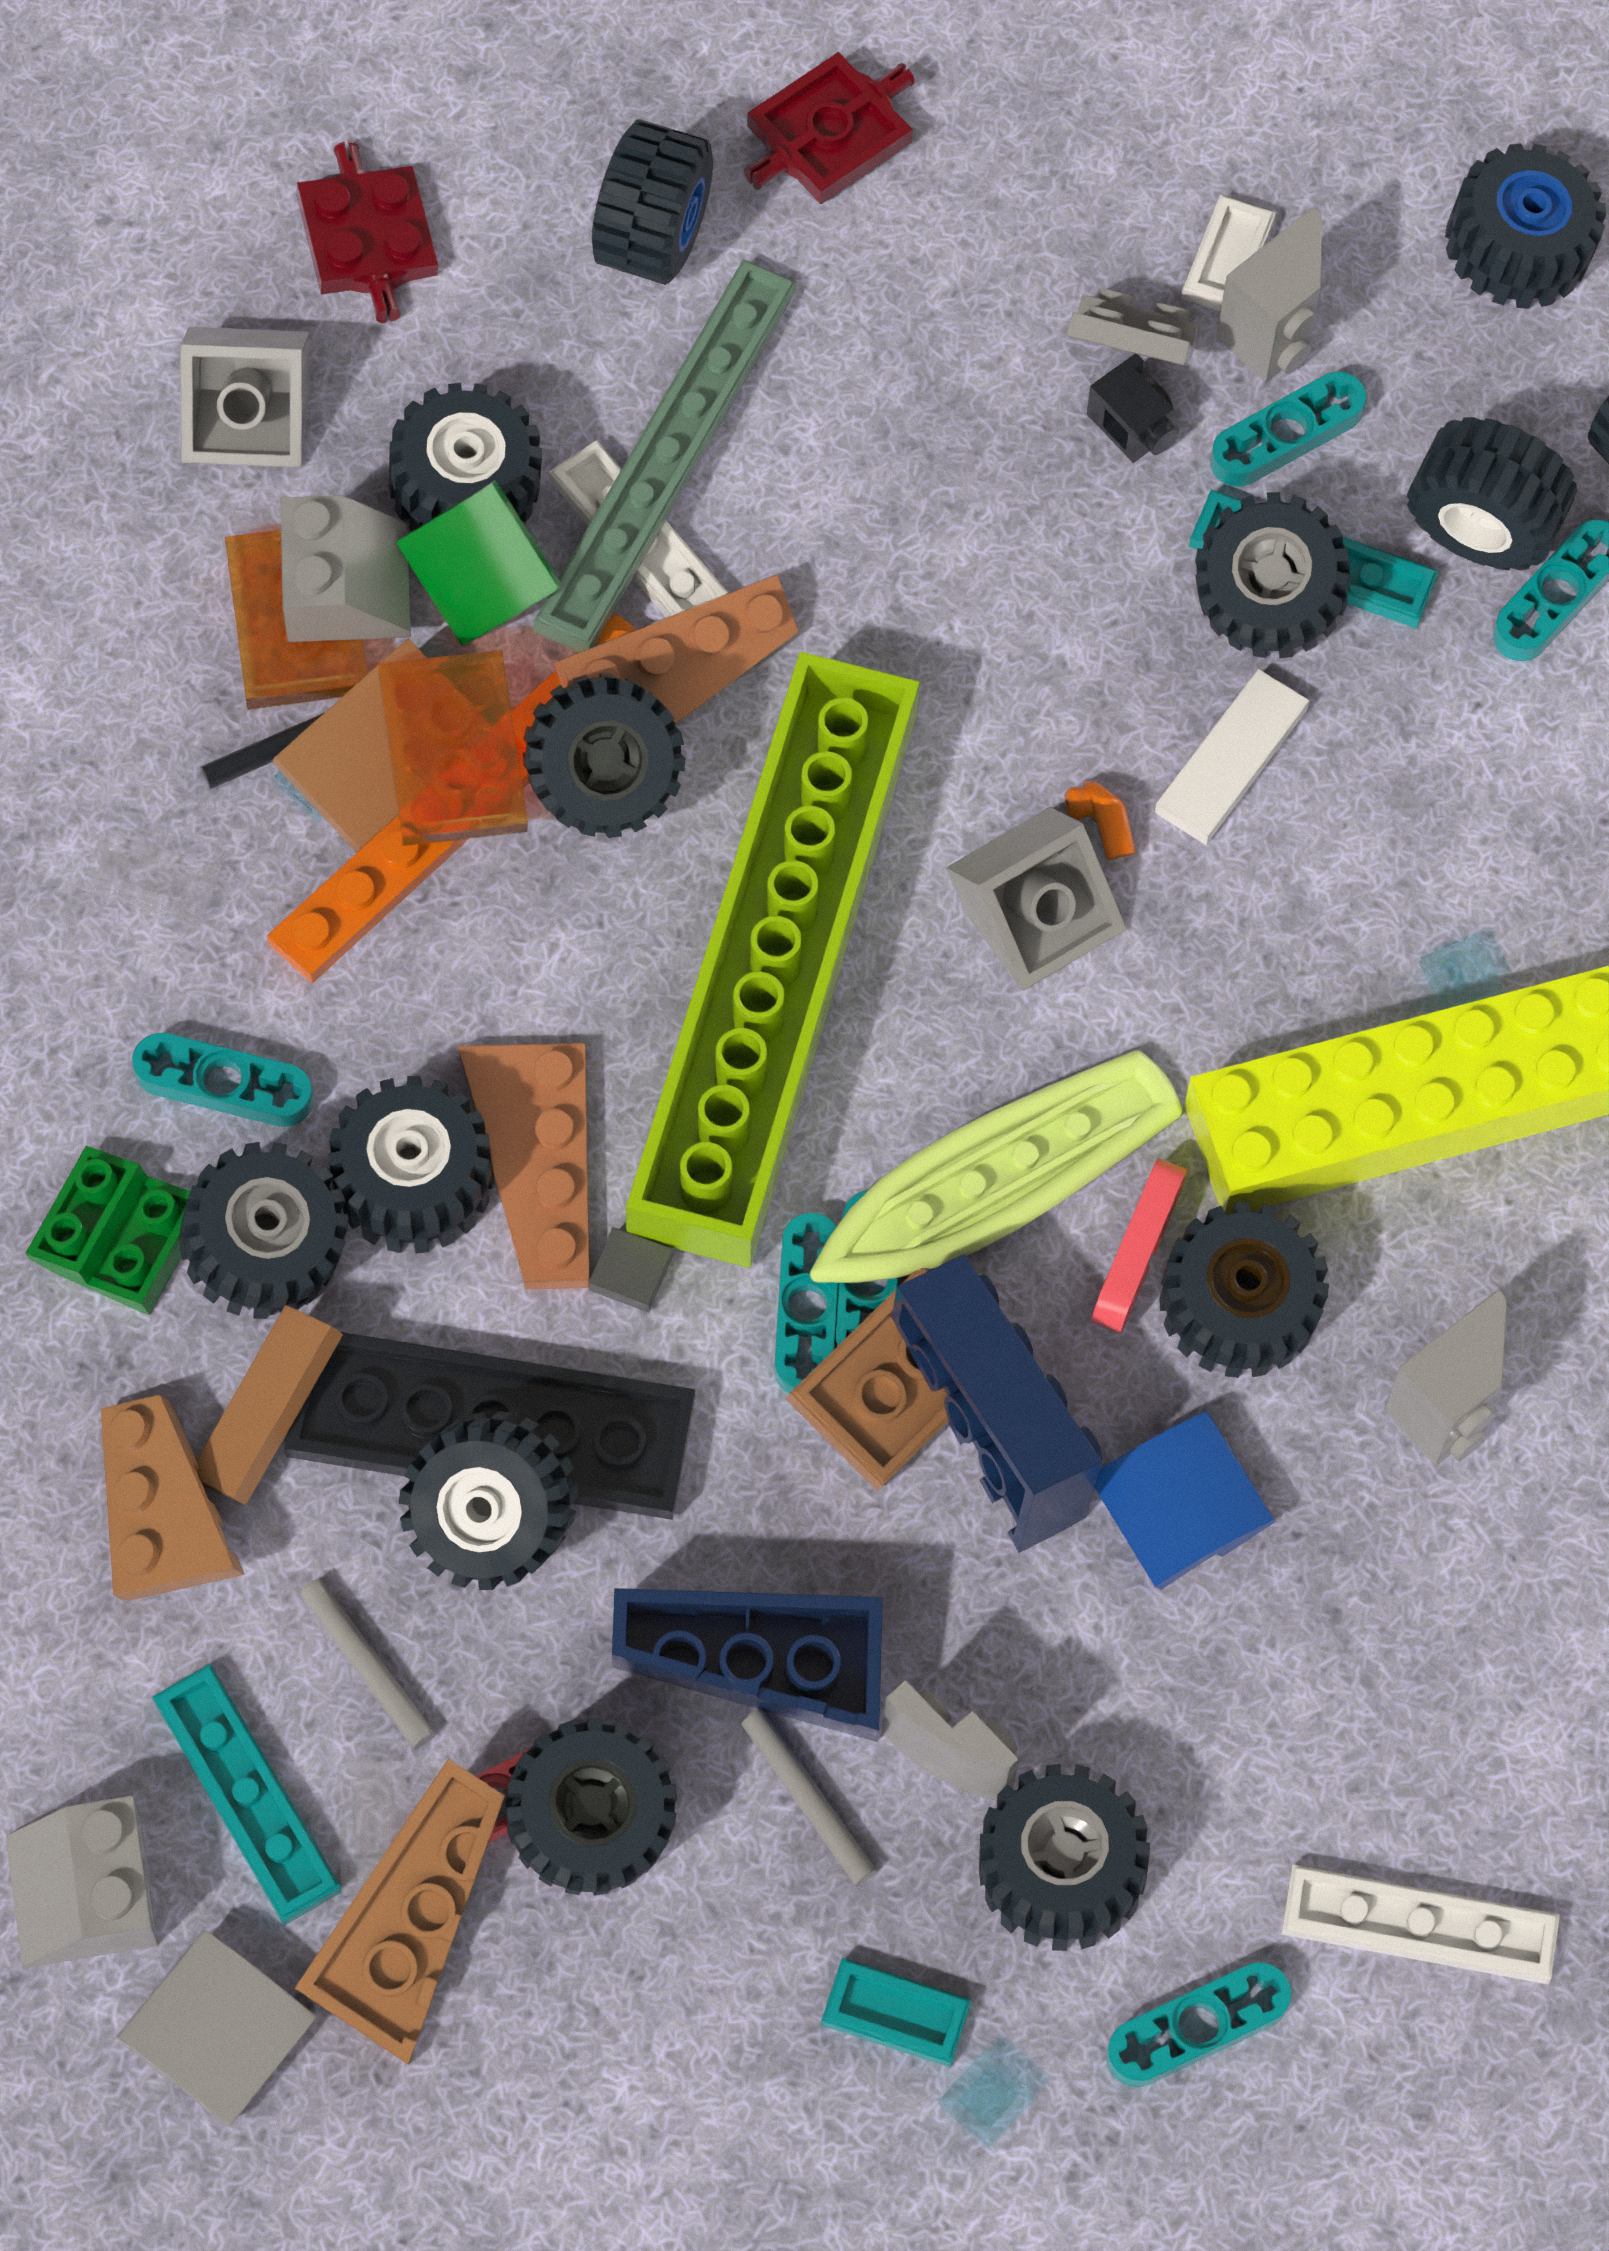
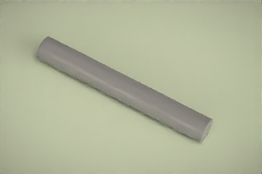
(367, 1663)
(809, 1797)

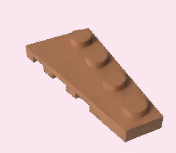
(695, 650)
(538, 1150)

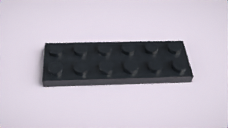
(392, 1397)

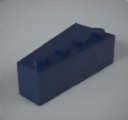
(999, 1399)
(759, 1649)

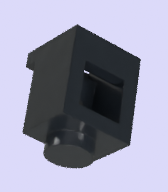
(1132, 410)

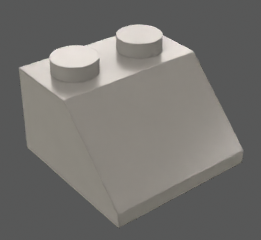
(1274, 300)
(244, 396)
(342, 571)
(1038, 896)
(1452, 1383)
(81, 1883)

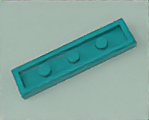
(1377, 578)
(247, 1794)

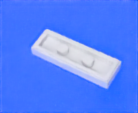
(1232, 756)

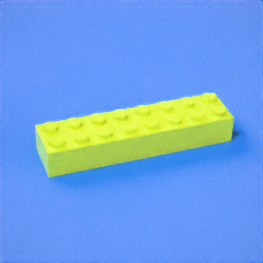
(1405, 1093)

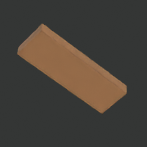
(266, 1404)

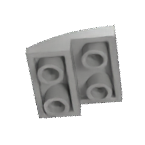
(1115, 324)
(968, 1756)
(216, 2027)

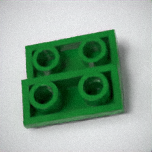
(479, 563)
(113, 1230)

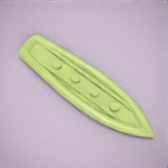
(999, 1172)

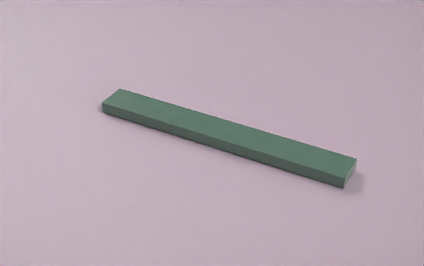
(664, 457)

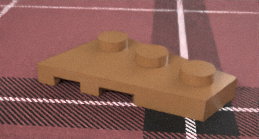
(158, 1512)

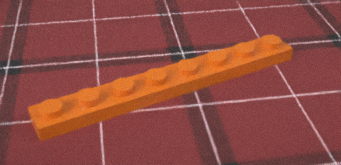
(384, 869)

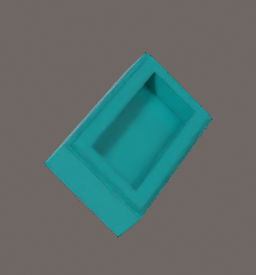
(896, 2012)

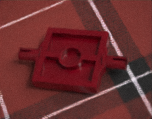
(829, 127)
(367, 231)

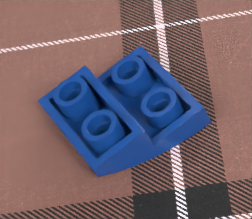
(1182, 1499)

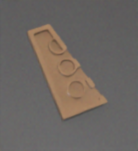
(399, 1928)

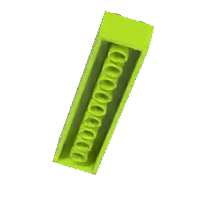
(773, 961)

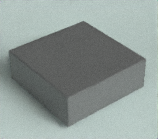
(630, 1269)

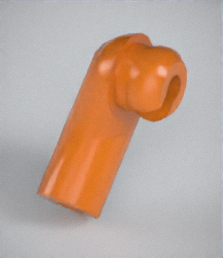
(1107, 812)

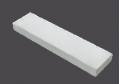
(670, 570)
(1420, 1924)

